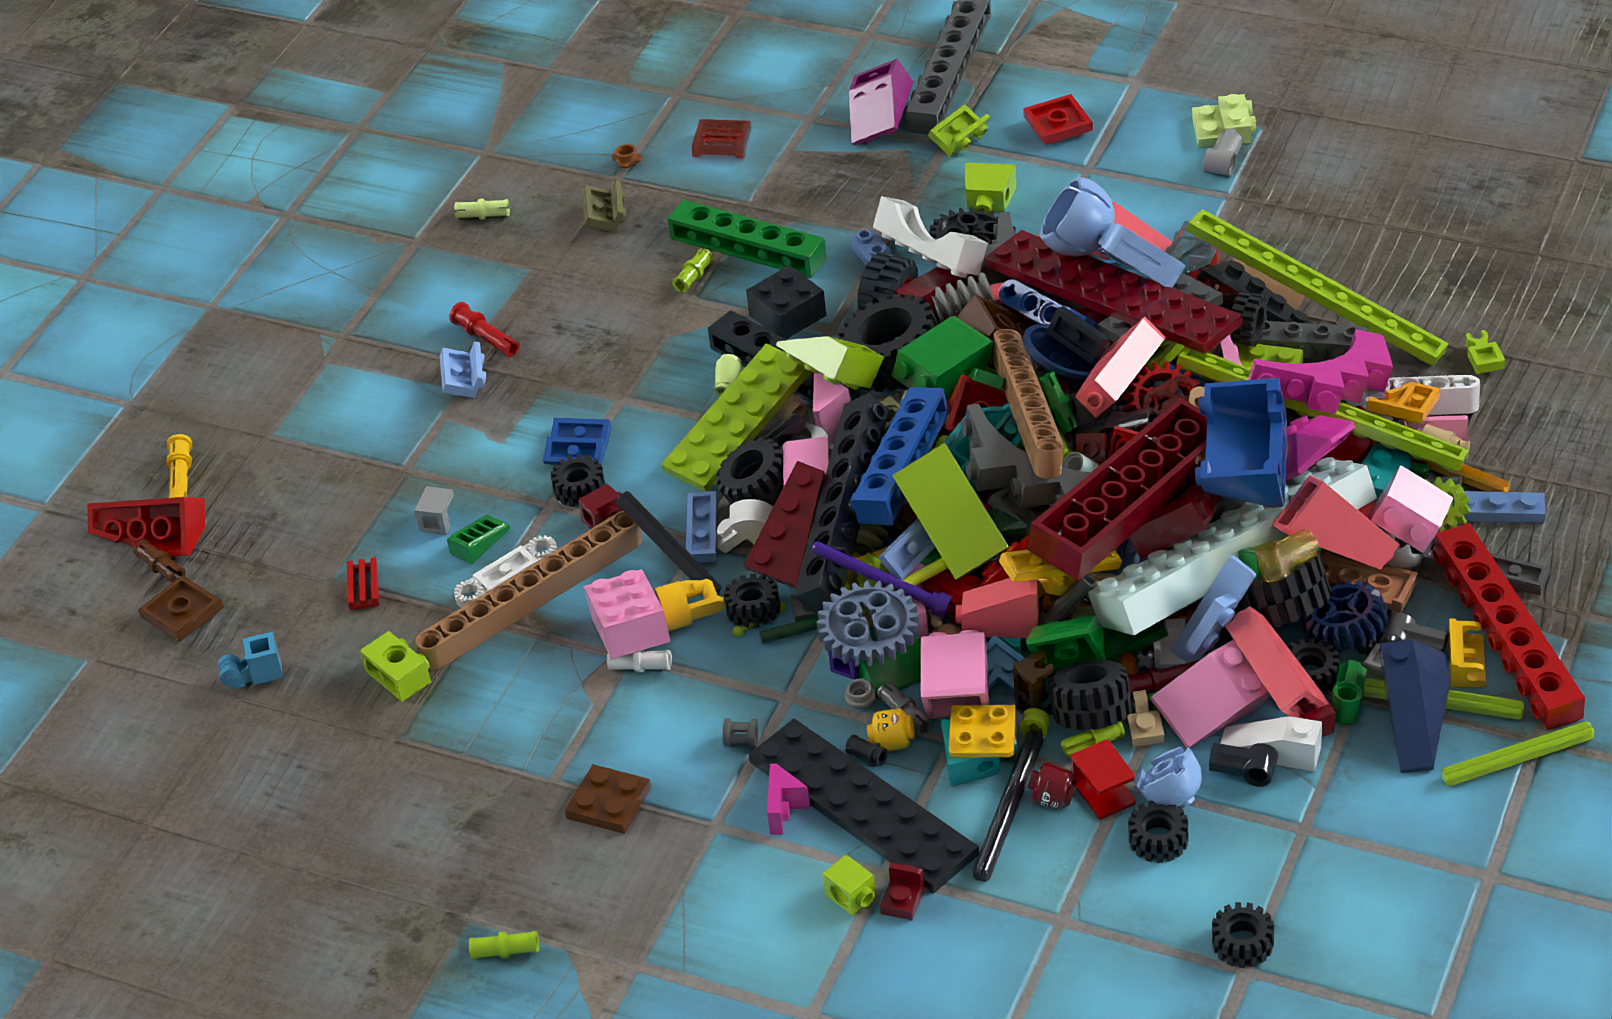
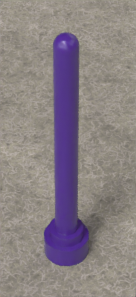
(935, 602)

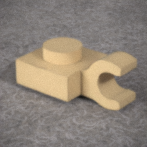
(1144, 725)

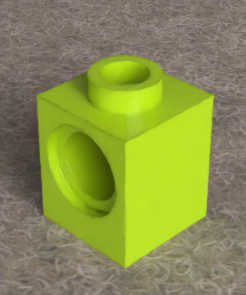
(849, 885)

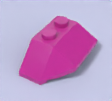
(1311, 440)

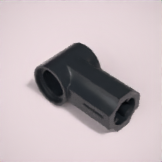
(1253, 764)

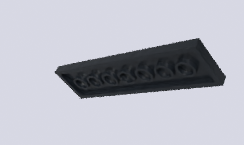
(867, 805)

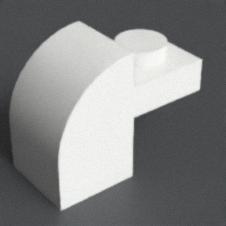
(745, 522)

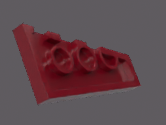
(787, 529)

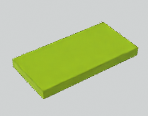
(950, 511)

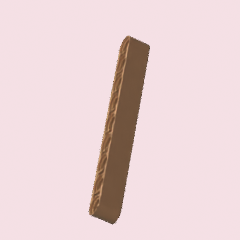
(1028, 404)
(528, 590)

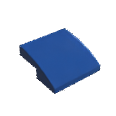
(576, 437)

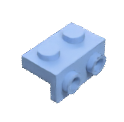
(462, 371)

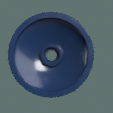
(1054, 356)

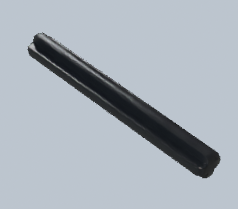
(664, 539)

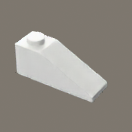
(1293, 738)

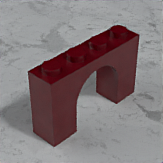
(1179, 519)

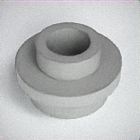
(859, 694)

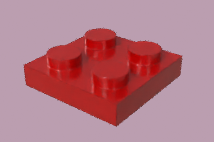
(1058, 119)

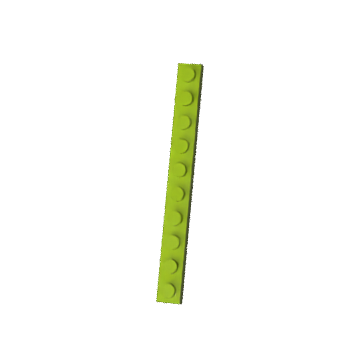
(1317, 287)
(1366, 424)

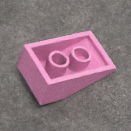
(1211, 695)

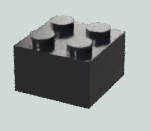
(786, 302)

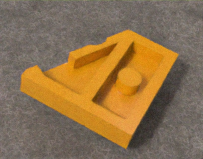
(1409, 402)

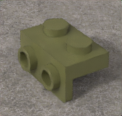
(604, 207)

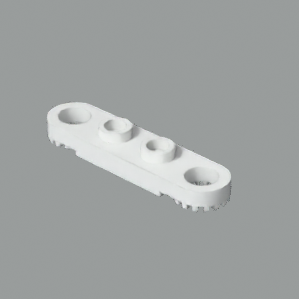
(503, 569)

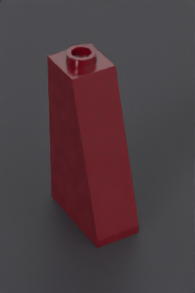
(925, 285)

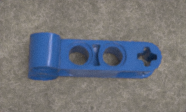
(1033, 303)

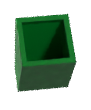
(942, 356)

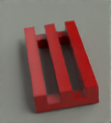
(362, 567)

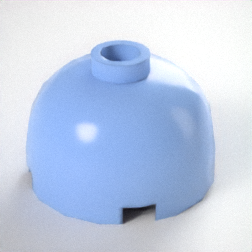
(1172, 779)

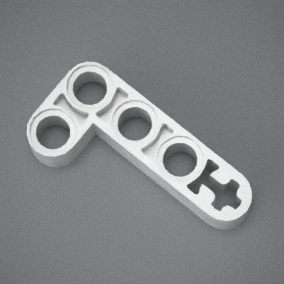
(1457, 394)

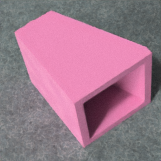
(953, 672)

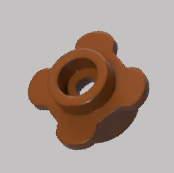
(626, 155)

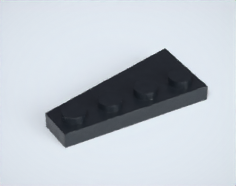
(1234, 279)

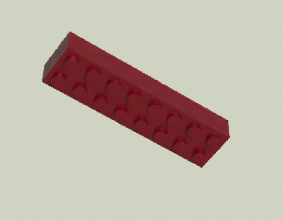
(1122, 492)

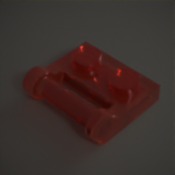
(721, 132)

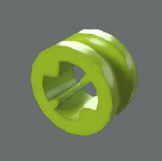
(1036, 720)

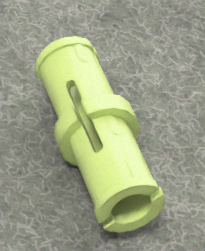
(481, 209)

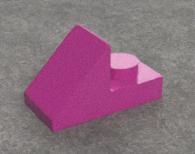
(784, 794)

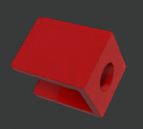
(1101, 779)

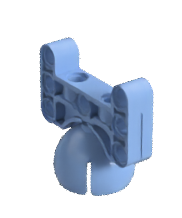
(1084, 222)

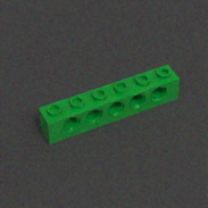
(746, 238)

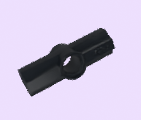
(1132, 420)

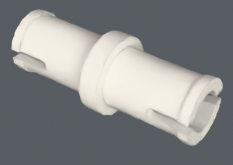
(642, 660)

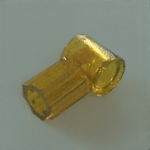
(1278, 557)

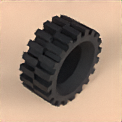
(886, 320)
(1290, 596)

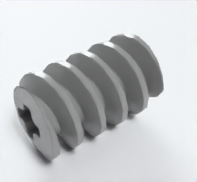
(957, 299)

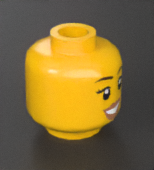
(891, 729)

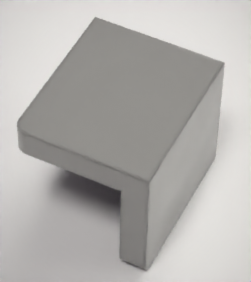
(432, 510)

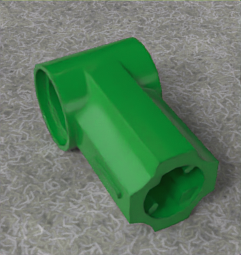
(1348, 691)

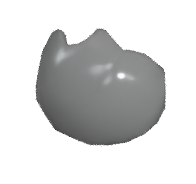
(1404, 557)

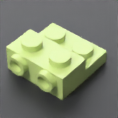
(1230, 113)

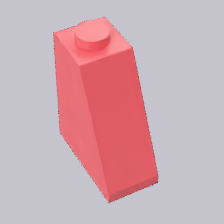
(1001, 609)

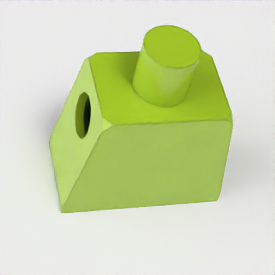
(989, 186)

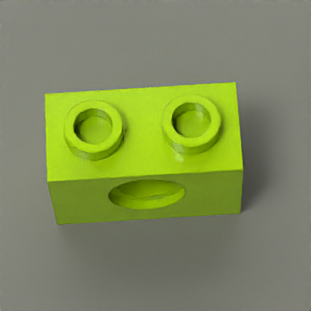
(396, 665)

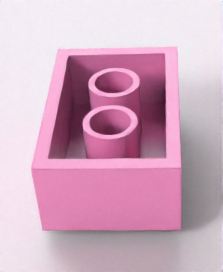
(627, 613)

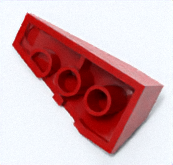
(164, 522)

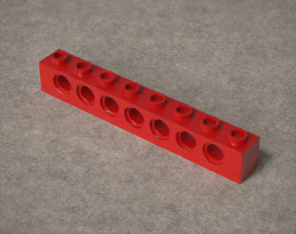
(1509, 627)

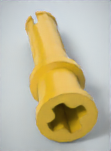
(179, 463)

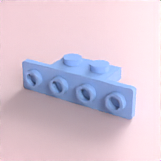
(1214, 611)

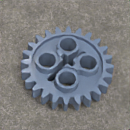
(847, 631)

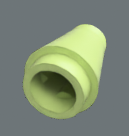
(726, 371)

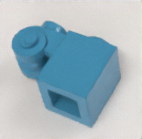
(258, 665)

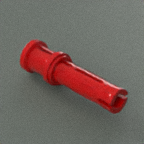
(476, 324)

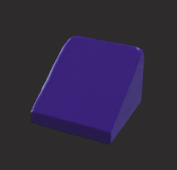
(845, 669)

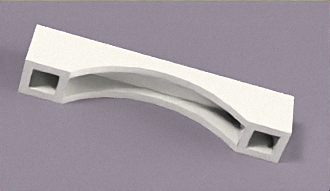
(954, 251)

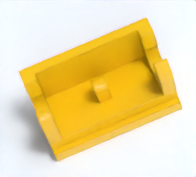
(1466, 655)

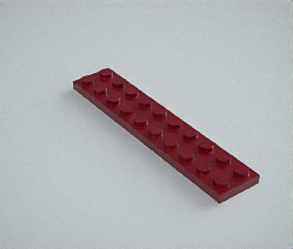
(1114, 292)

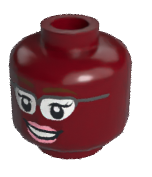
(1052, 786)

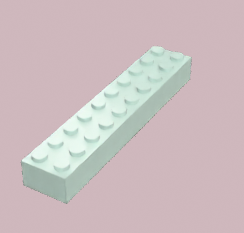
(1189, 567)

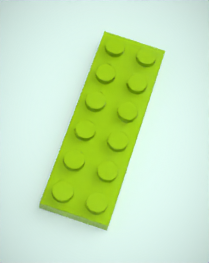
(735, 417)

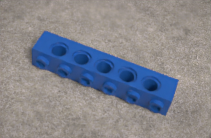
(906, 440)

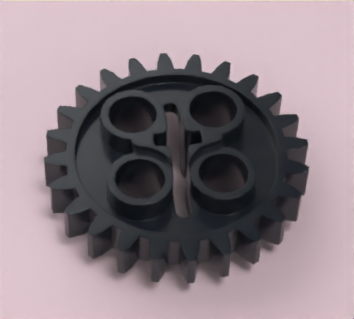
(970, 223)

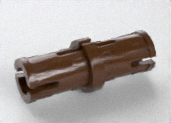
(158, 561)

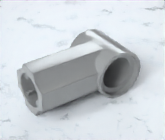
(1223, 155)

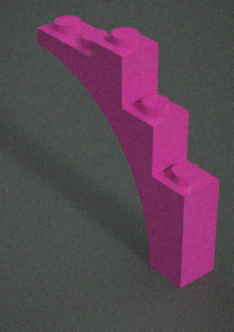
(1327, 382)

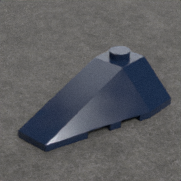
(1416, 696)

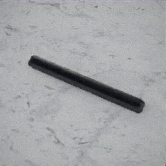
(1008, 805)

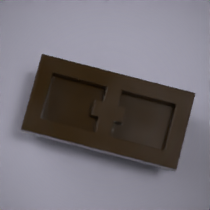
(1030, 682)

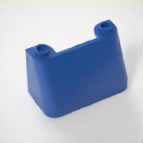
(1245, 441)

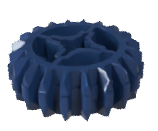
(1348, 618)

